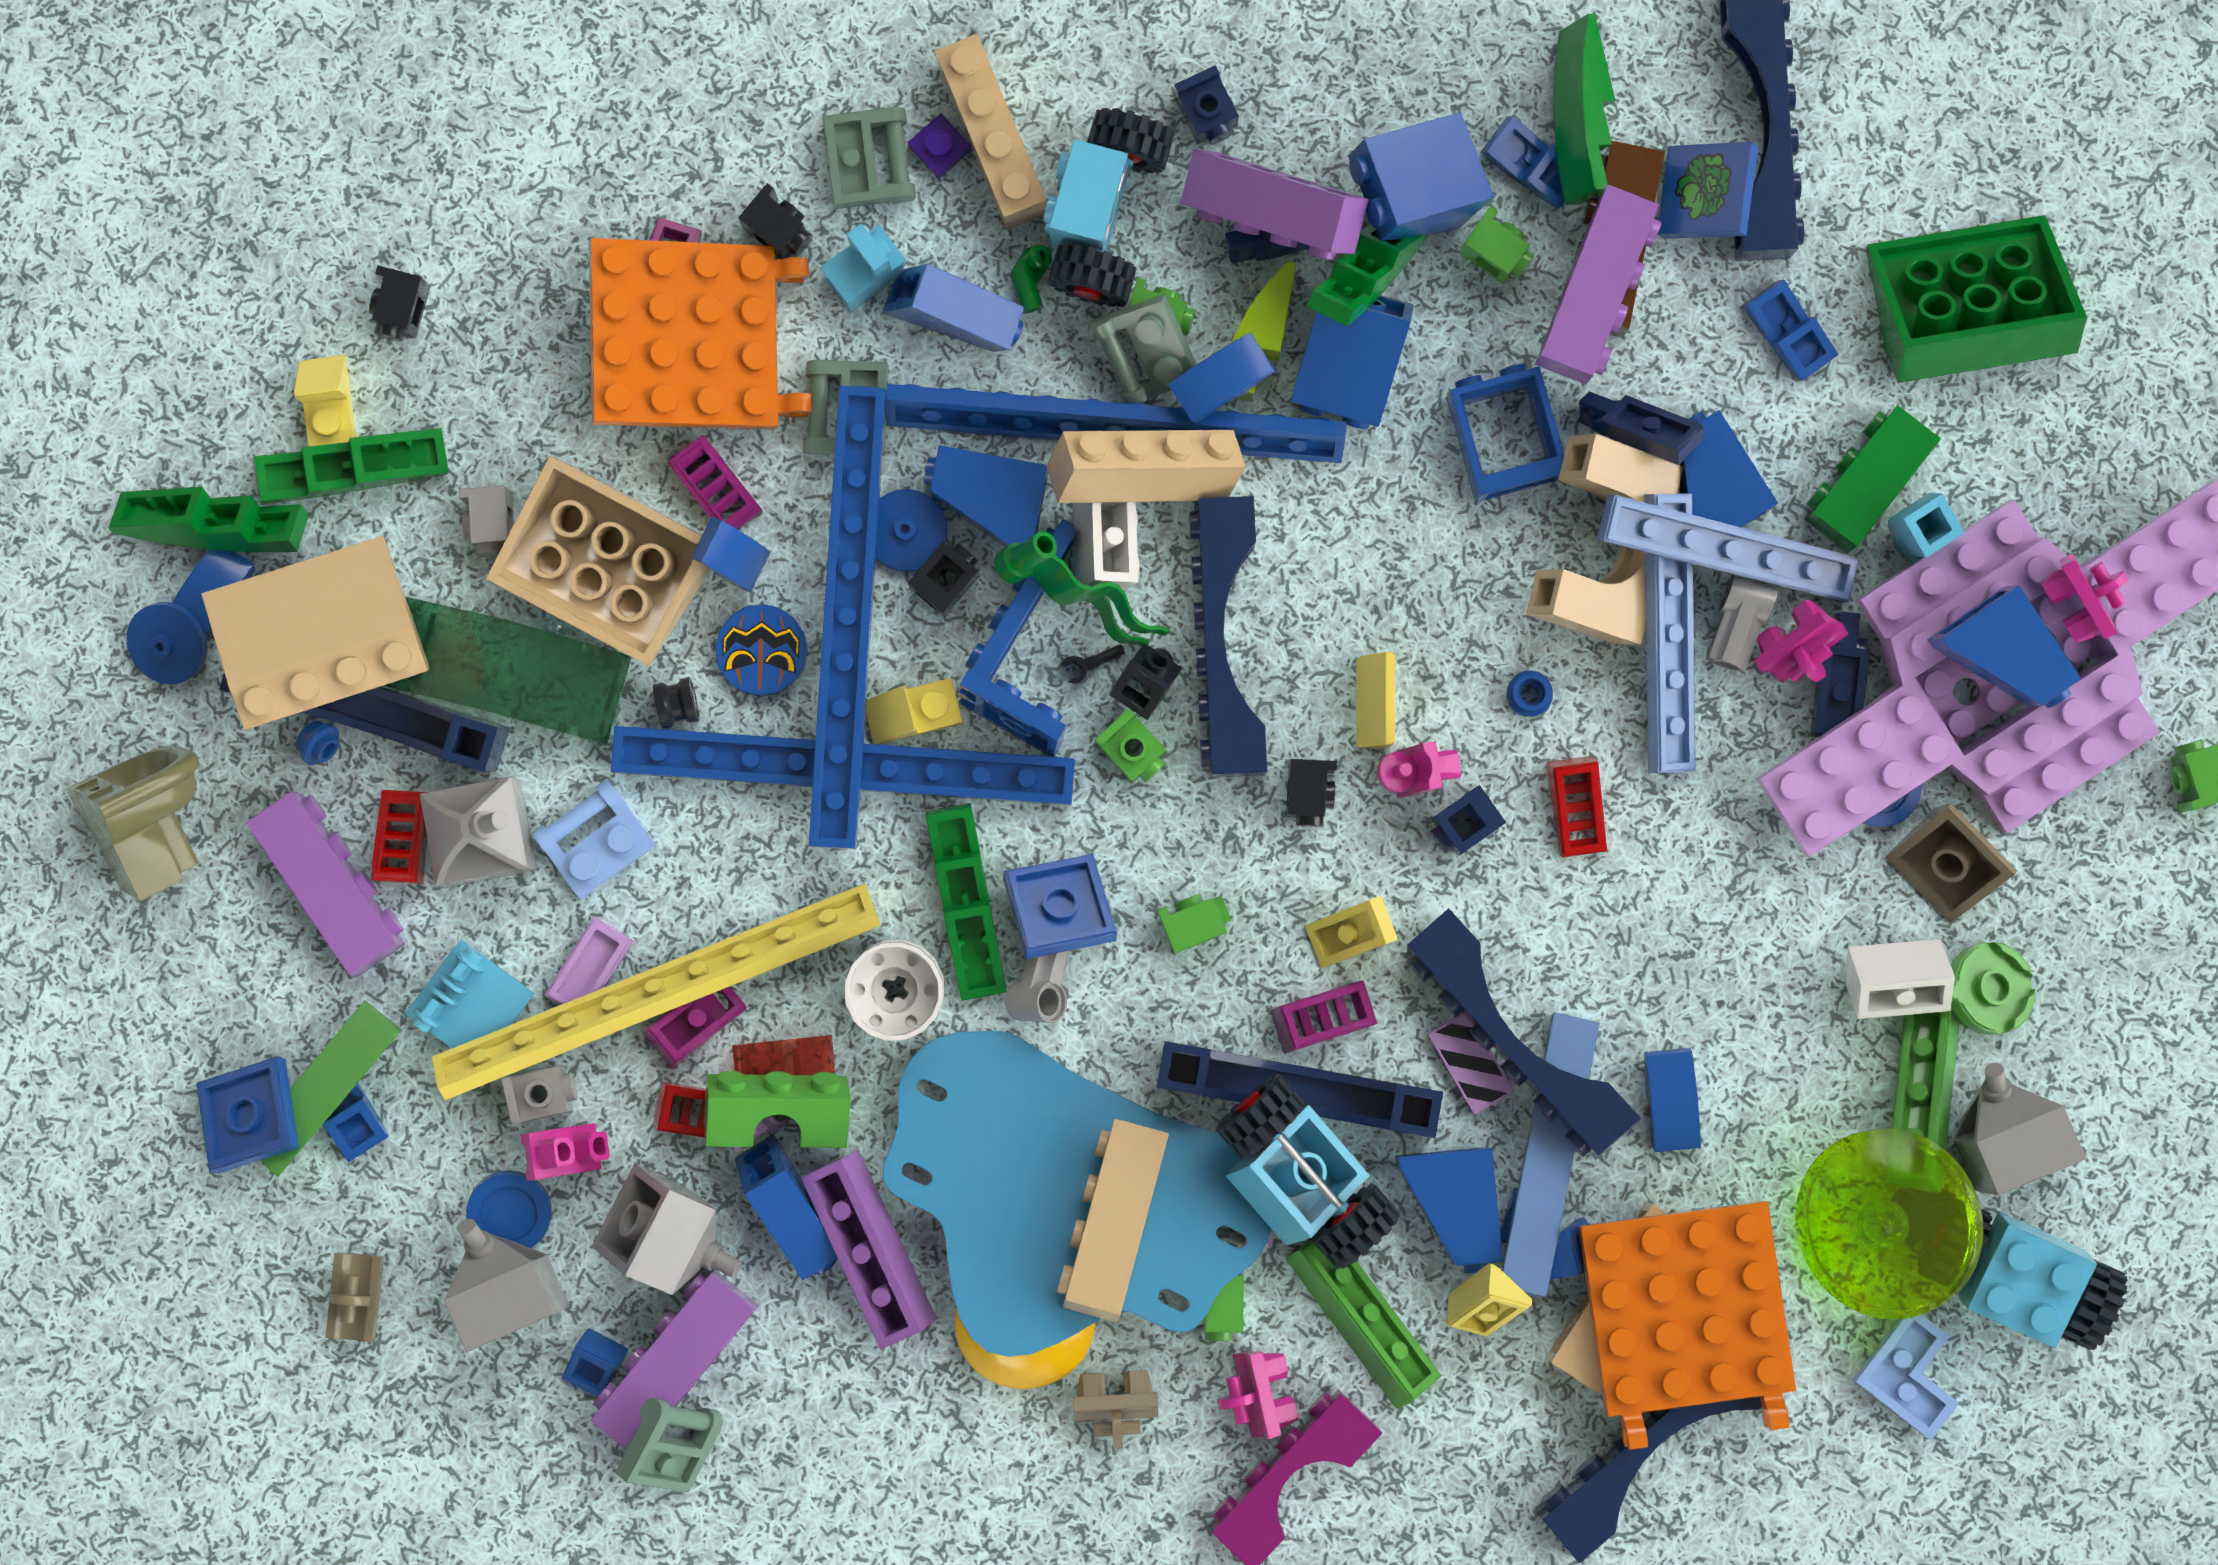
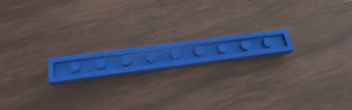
(1049, 416)
(847, 617)
(883, 766)

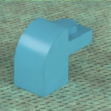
(863, 267)
(1924, 527)

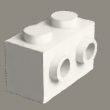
(1106, 543)
(1899, 978)

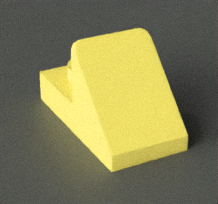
(326, 400)
(913, 711)
(1351, 932)

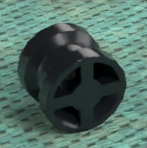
(676, 702)

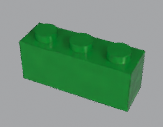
(1870, 477)

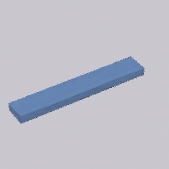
(1727, 548)
(1670, 654)
(1546, 1166)

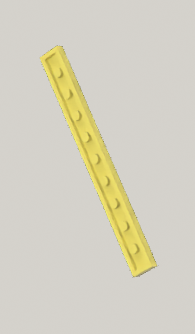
(654, 991)

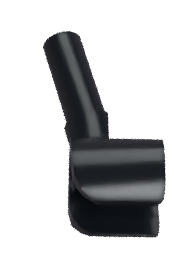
(1093, 662)

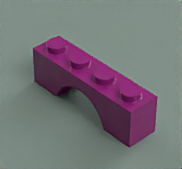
(1333, 1434)

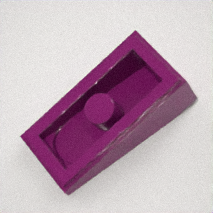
(692, 1025)

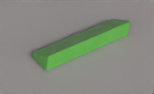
(335, 1075)
(1926, 1075)
(1366, 1324)

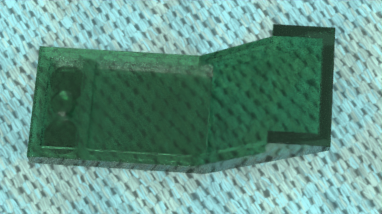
(516, 671)

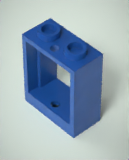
(1518, 478)

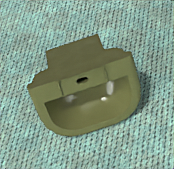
(135, 818)

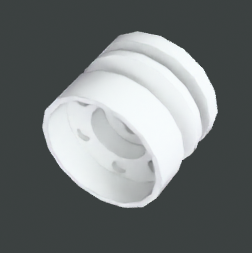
(904, 1015)

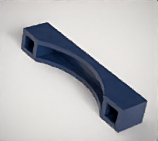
(1758, 39)
(1225, 542)
(418, 724)
(1327, 1092)
(1586, 1107)
(1589, 1507)

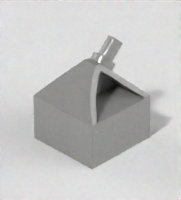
(478, 832)
(2013, 1136)
(661, 1233)
(500, 1287)

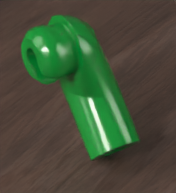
(1027, 274)

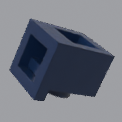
(1204, 125)
(1480, 812)

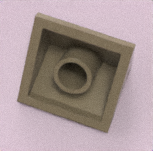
(1950, 862)

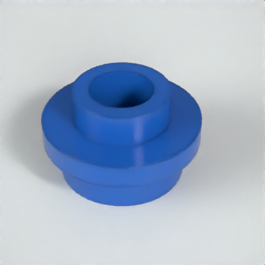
(1543, 689)
(317, 742)

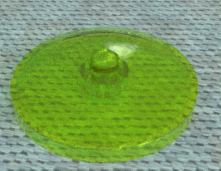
(1889, 1223)

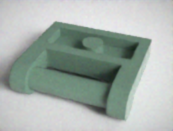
(853, 157)
(1156, 340)
(851, 374)
(668, 1460)

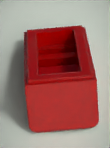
(1558, 790)
(415, 872)
(664, 1108)

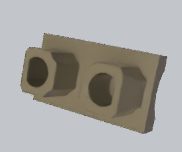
(354, 1297)
(1135, 1403)

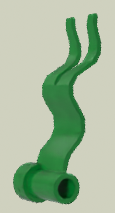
(1038, 559)

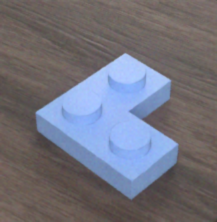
(1896, 1375)

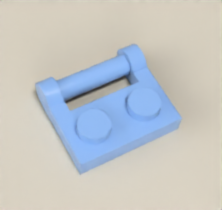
(603, 851)

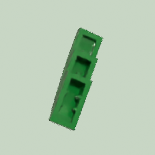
(1579, 116)
(1362, 276)
(350, 466)
(197, 521)
(966, 901)

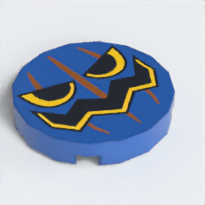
(761, 650)

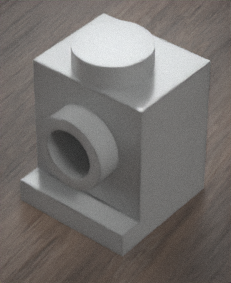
(488, 518)
(560, 1092)

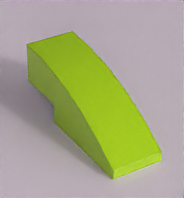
(1268, 316)

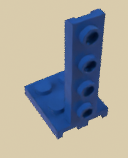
(1001, 701)

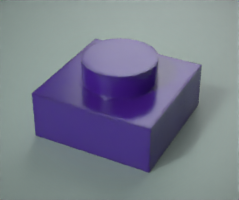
(939, 146)

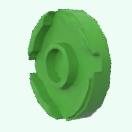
(1992, 988)

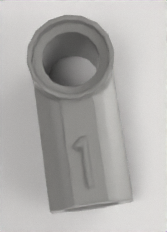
(1742, 617)
(1039, 991)

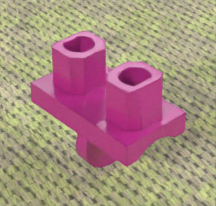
(2093, 617)
(1802, 649)
(1417, 769)
(564, 1151)
(1252, 1395)

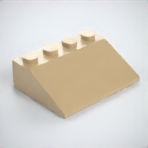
(600, 561)
(314, 632)

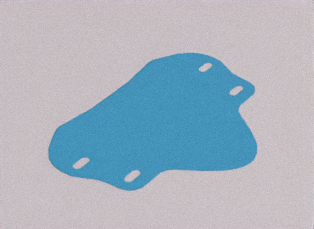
(1011, 1181)

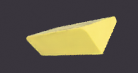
(1375, 700)
(1485, 1302)

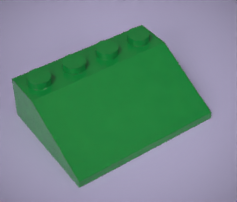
(1974, 299)

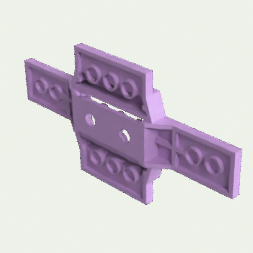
(2038, 751)

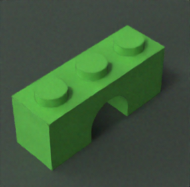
(741, 1101)

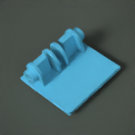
(468, 998)

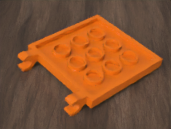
(687, 334)
(1687, 1313)

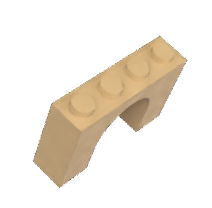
(1617, 603)

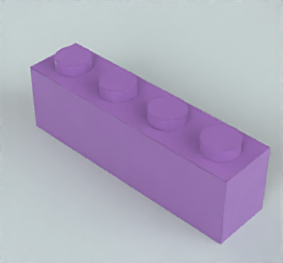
(1274, 203)
(1597, 285)
(326, 882)
(869, 1249)
(679, 1355)

